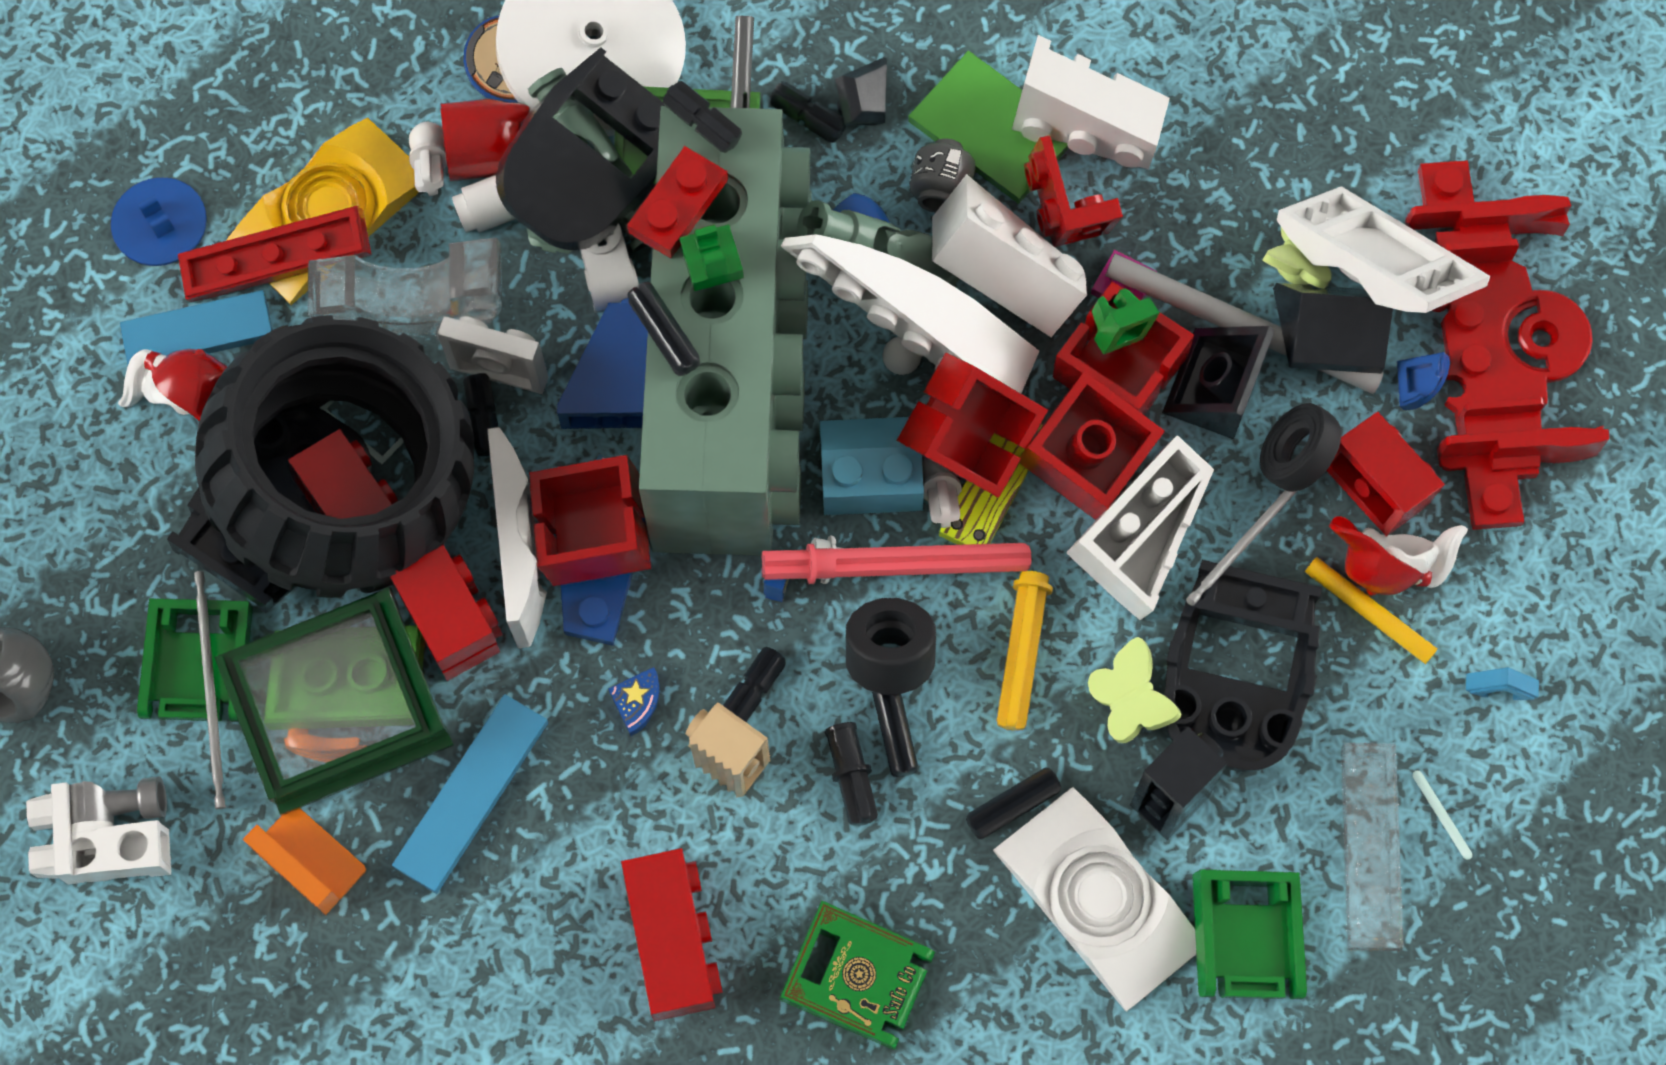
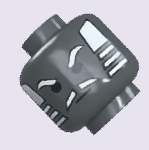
(938, 172)

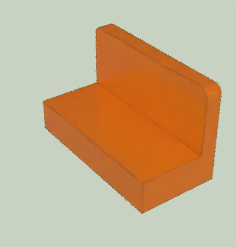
(307, 858)

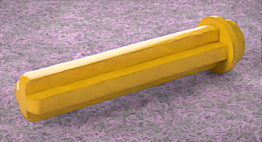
(1022, 649)

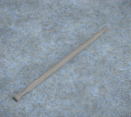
(1240, 546)
(209, 687)

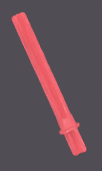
(893, 561)

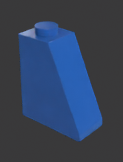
(609, 376)

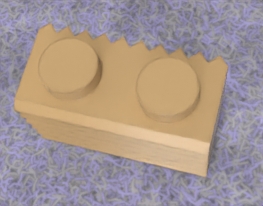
(728, 748)

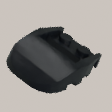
(563, 184)
(274, 444)
(1245, 719)

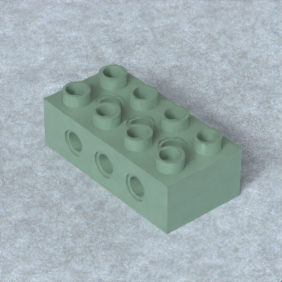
(727, 435)

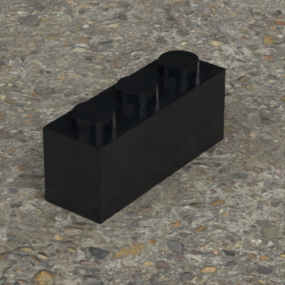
(1179, 781)

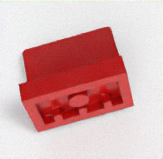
(1055, 219)

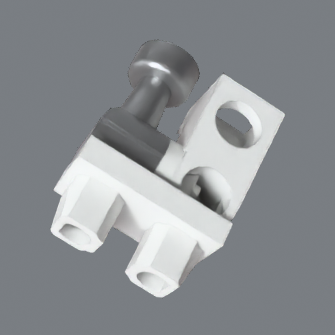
(85, 837)

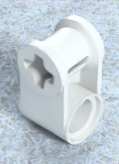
(609, 271)

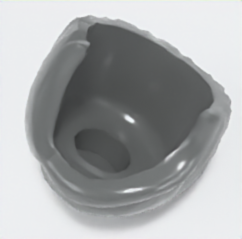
(24, 675)

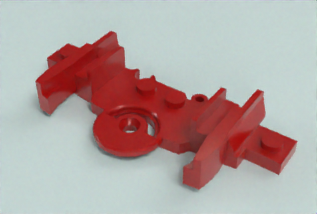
(1502, 395)

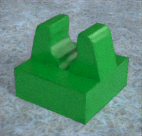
(711, 257)
(1122, 325)

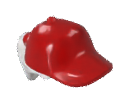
(179, 379)
(1396, 561)

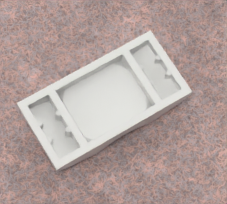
(1378, 252)
(516, 538)
(1100, 897)

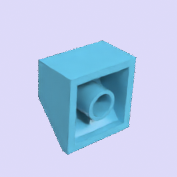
(868, 468)

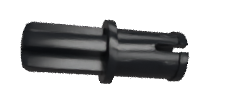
(851, 773)

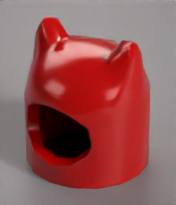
(478, 135)

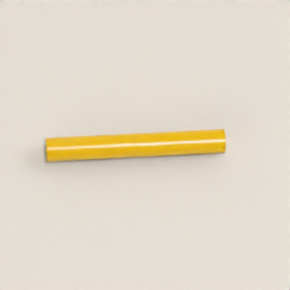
(1371, 610)

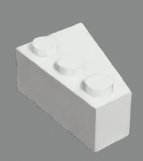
(1088, 109)
(1005, 258)
(1142, 529)

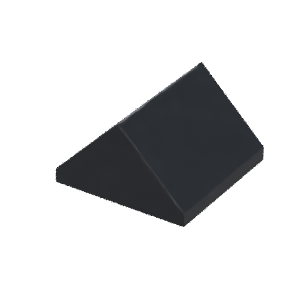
(1332, 328)
(1218, 377)

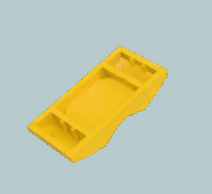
(348, 170)

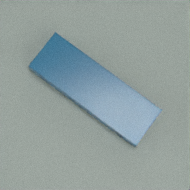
(203, 326)

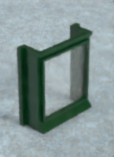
(333, 701)

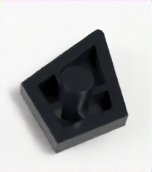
(863, 94)

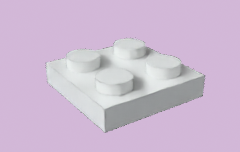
(505, 357)

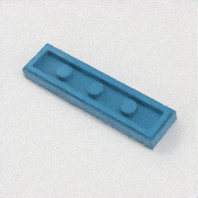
(470, 794)

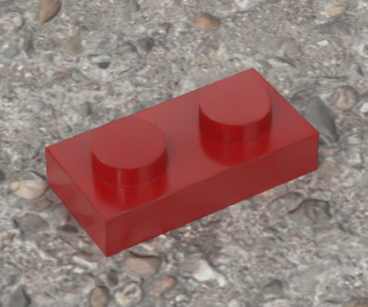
(677, 202)

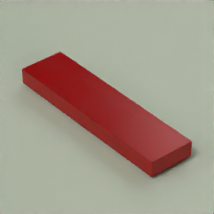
(272, 254)

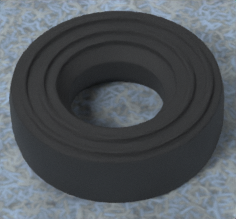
(1315, 457)

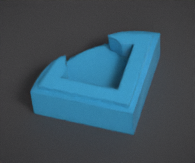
(1503, 679)

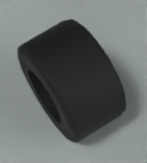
(890, 669)

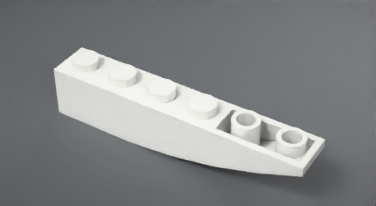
(917, 307)

